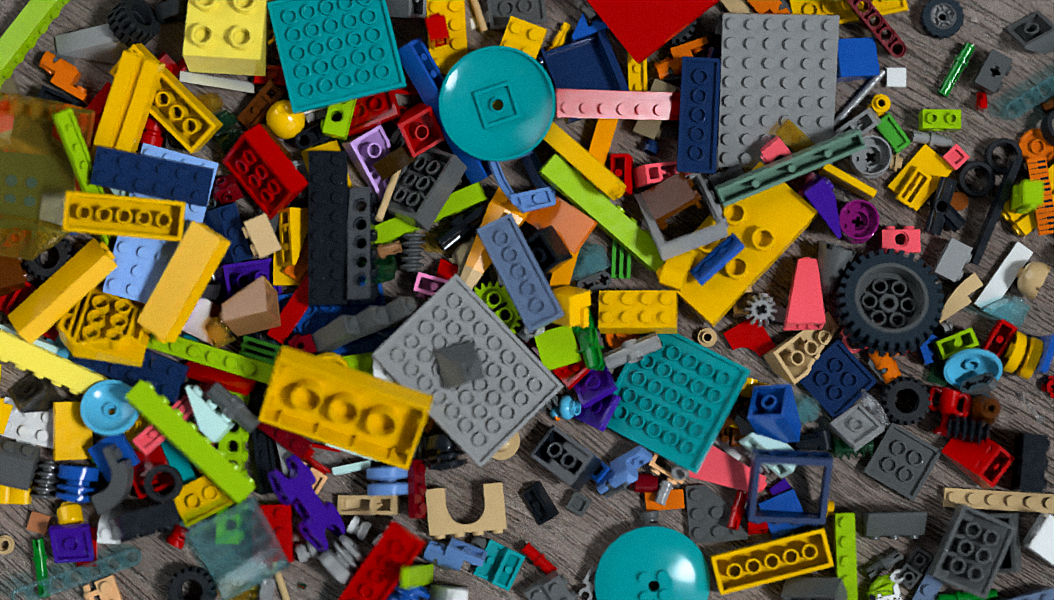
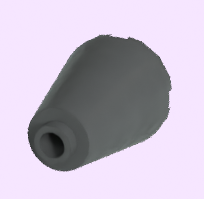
(832, 264)

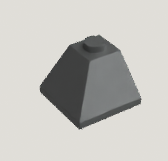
(1034, 33)
(459, 364)

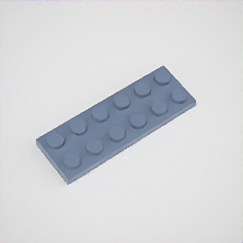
(520, 273)

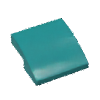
(500, 565)

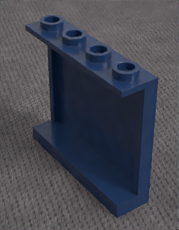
(584, 66)

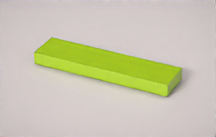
(417, 575)

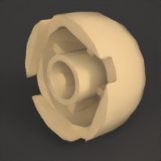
(1032, 278)

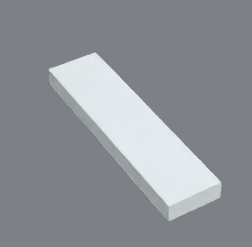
(1004, 275)

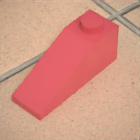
(654, 173)

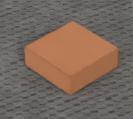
(39, 522)

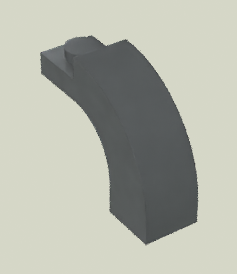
(120, 483)

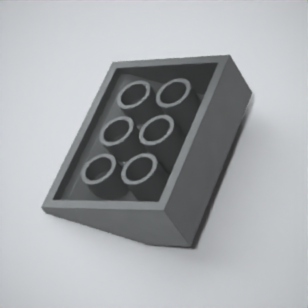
(425, 187)
(971, 550)

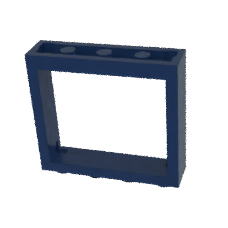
(788, 457)

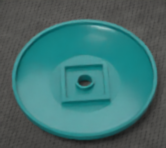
(491, 76)
(652, 555)

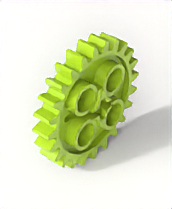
(485, 295)

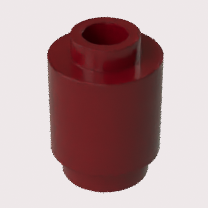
(645, 484)

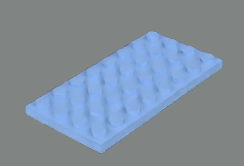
(145, 260)

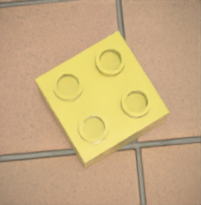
(227, 36)

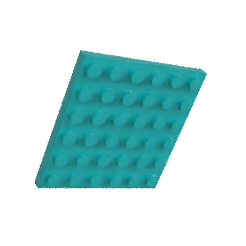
(335, 50)
(677, 399)

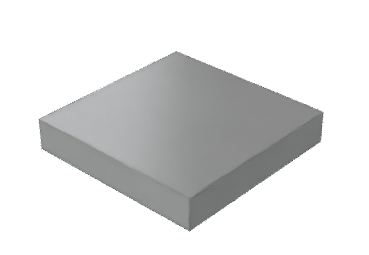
(856, 426)

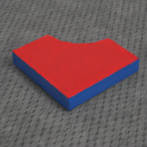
(749, 336)

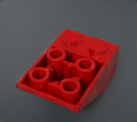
(980, 462)
(160, 481)

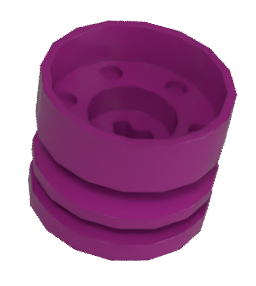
(867, 217)

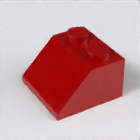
(420, 129)

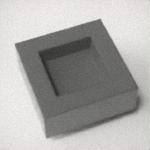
(578, 504)

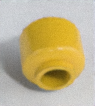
(70, 513)

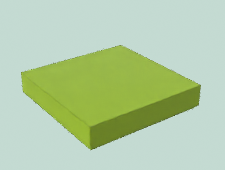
(557, 347)

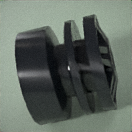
(444, 452)

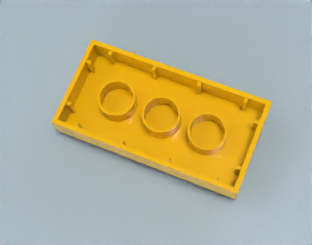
(767, 227)
(345, 408)

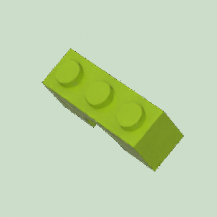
(1026, 196)

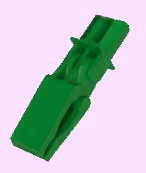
(589, 344)

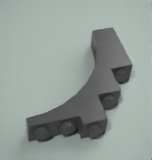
(371, 320)

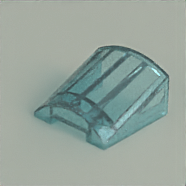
(239, 548)

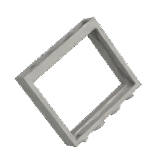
(695, 239)

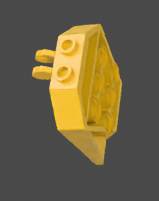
(105, 329)

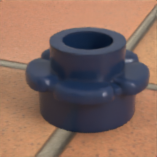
(650, 147)

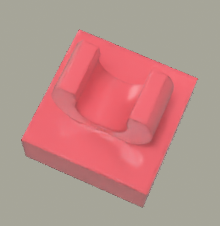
(955, 157)

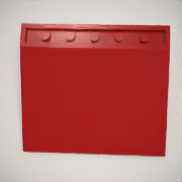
(648, 24)

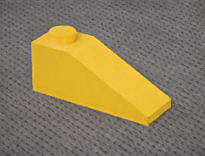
(293, 231)

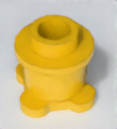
(880, 111)

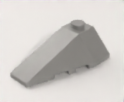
(91, 44)

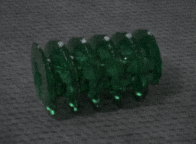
(842, 448)

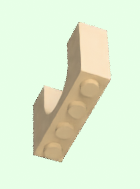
(442, 523)

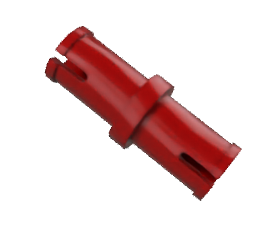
(737, 510)
(538, 559)

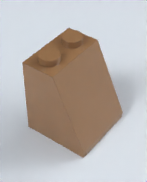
(252, 309)

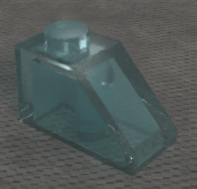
(593, 261)
(1009, 309)

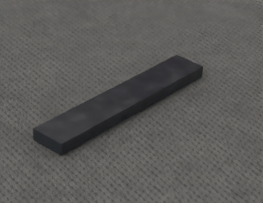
(995, 209)

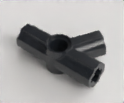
(948, 215)

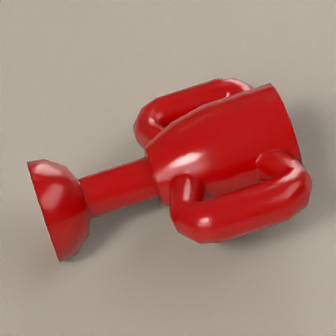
(948, 406)

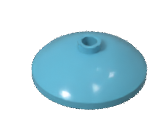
(970, 364)
(103, 398)

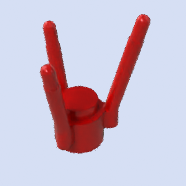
(308, 457)

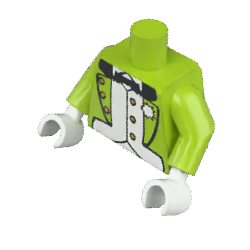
(885, 587)

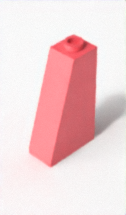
(805, 298)
(726, 471)

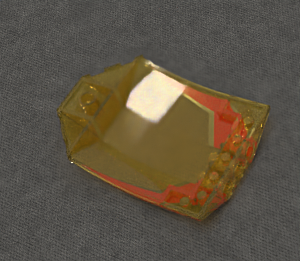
(34, 173)

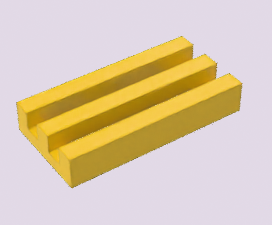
(904, 187)

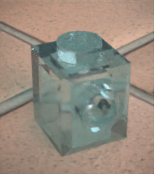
(808, 409)

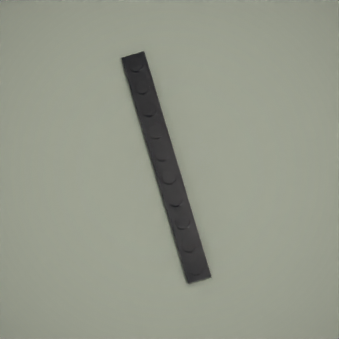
(262, 442)

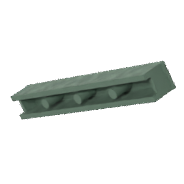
(790, 167)

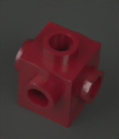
(227, 190)
(303, 344)

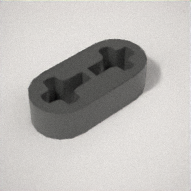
(595, 277)
(979, 384)

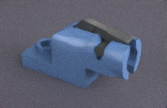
(623, 471)
(454, 554)

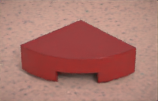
(981, 101)

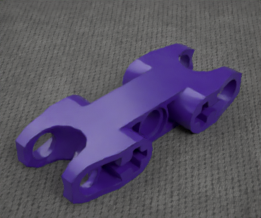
(314, 513)

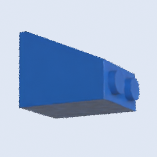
(857, 59)
(775, 413)

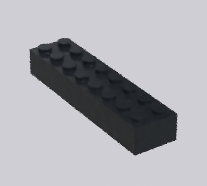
(328, 229)

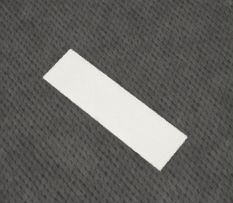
(216, 82)

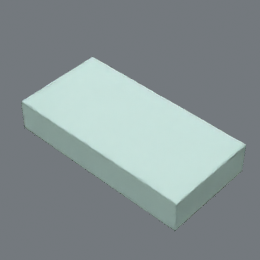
(352, 467)

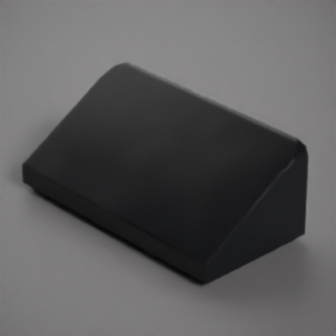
(539, 503)

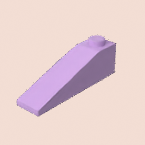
(366, 150)

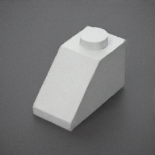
(104, 531)

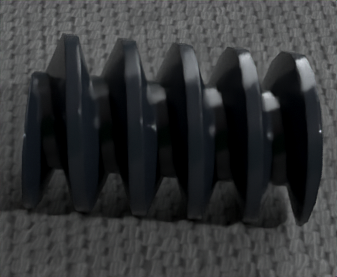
(968, 429)

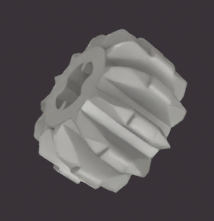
(763, 316)

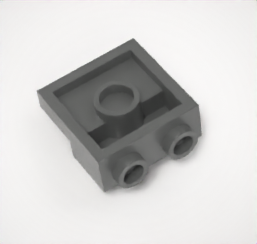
(550, 588)

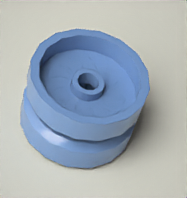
(387, 479)

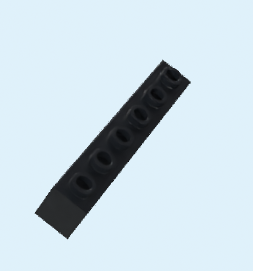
(356, 199)

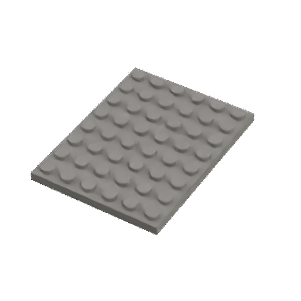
(775, 72)
(478, 413)

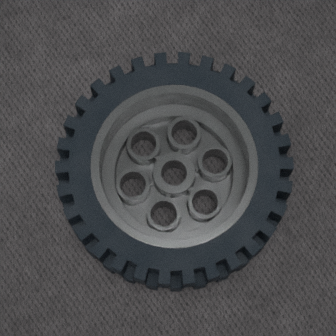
(889, 272)

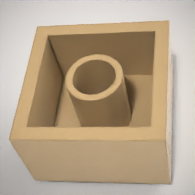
(261, 235)

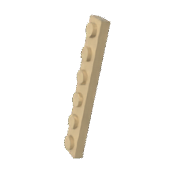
(999, 500)

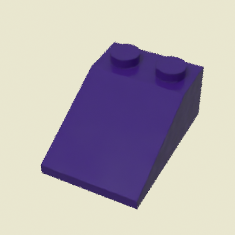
(823, 199)
(239, 275)

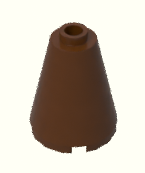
(984, 408)

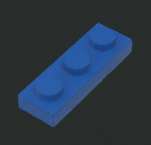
(717, 259)

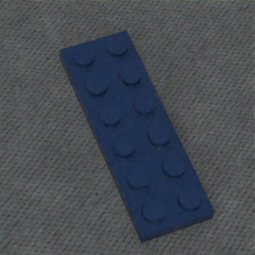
(698, 115)
(152, 176)
(160, 371)

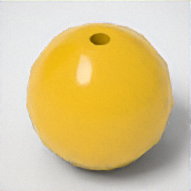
(283, 122)

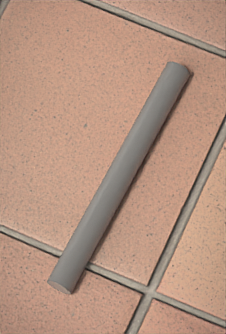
(858, 98)

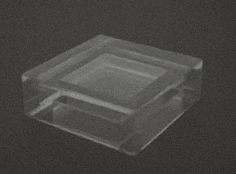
(329, 459)

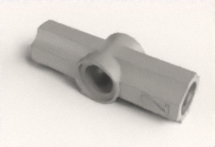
(632, 351)

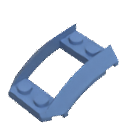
(530, 200)

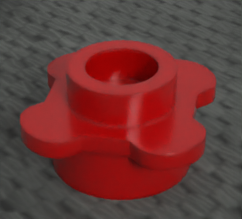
(1047, 386)

